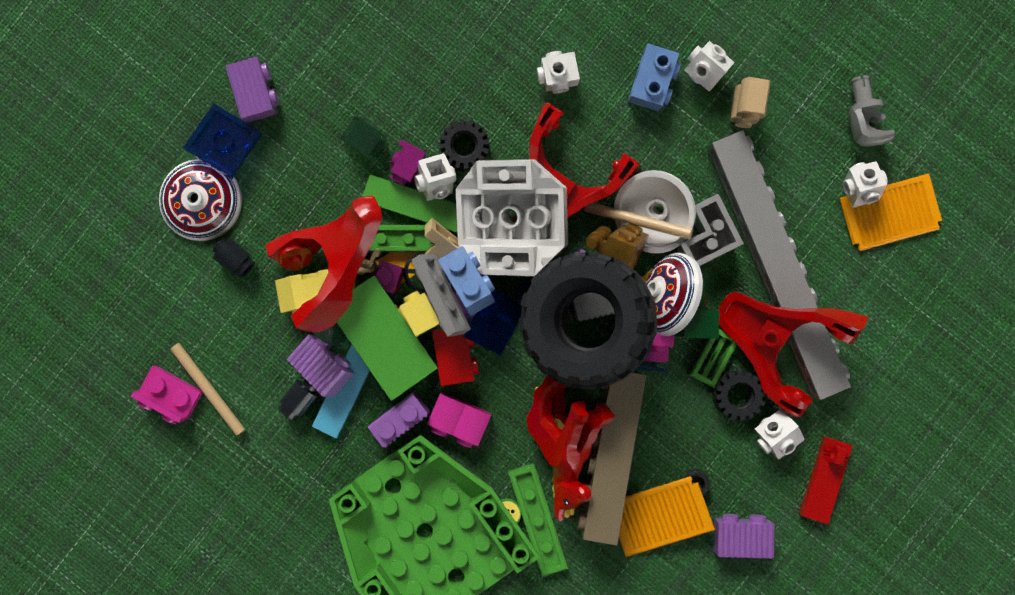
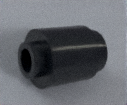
(233, 257)
(298, 399)

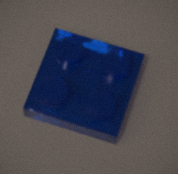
(222, 141)

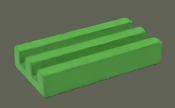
(722, 364)

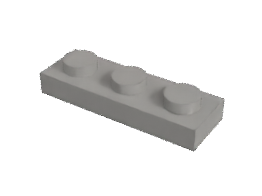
(440, 294)

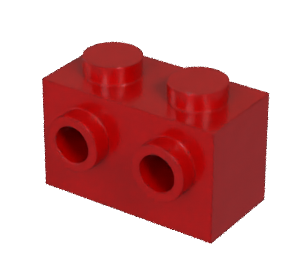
(454, 358)

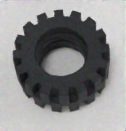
(755, 398)

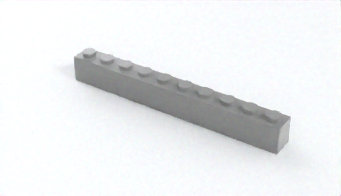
(777, 261)

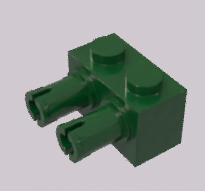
(704, 322)

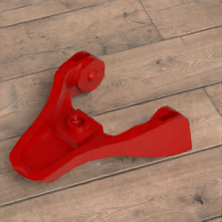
(576, 195)
(345, 247)
(765, 328)

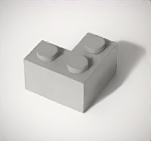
(715, 230)

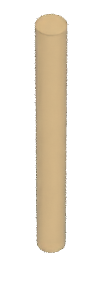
(639, 220)
(207, 389)

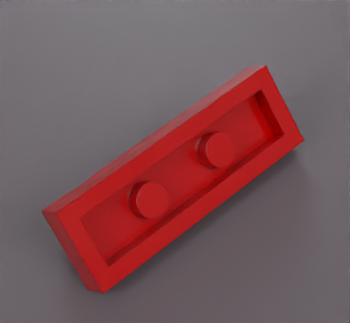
(825, 480)

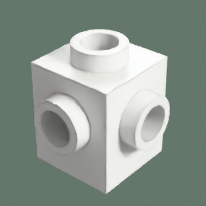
(562, 63)
(708, 65)
(435, 177)
(864, 183)
(778, 434)

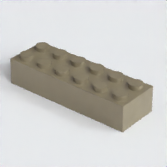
(611, 461)

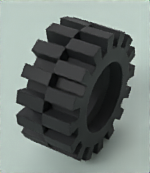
(460, 129)

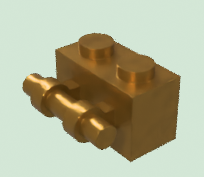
(623, 244)

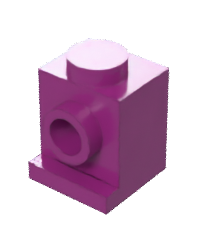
(405, 163)
(389, 276)

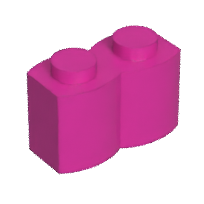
(458, 419)

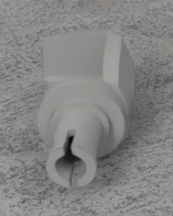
(864, 112)

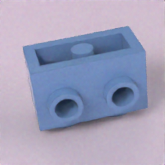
(654, 77)
(467, 281)

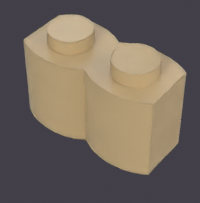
(750, 101)

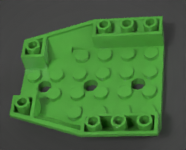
(466, 517)

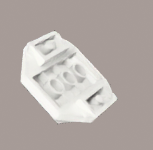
(485, 224)

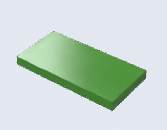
(384, 339)

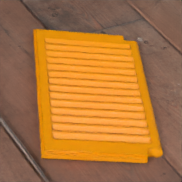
(901, 213)
(663, 516)

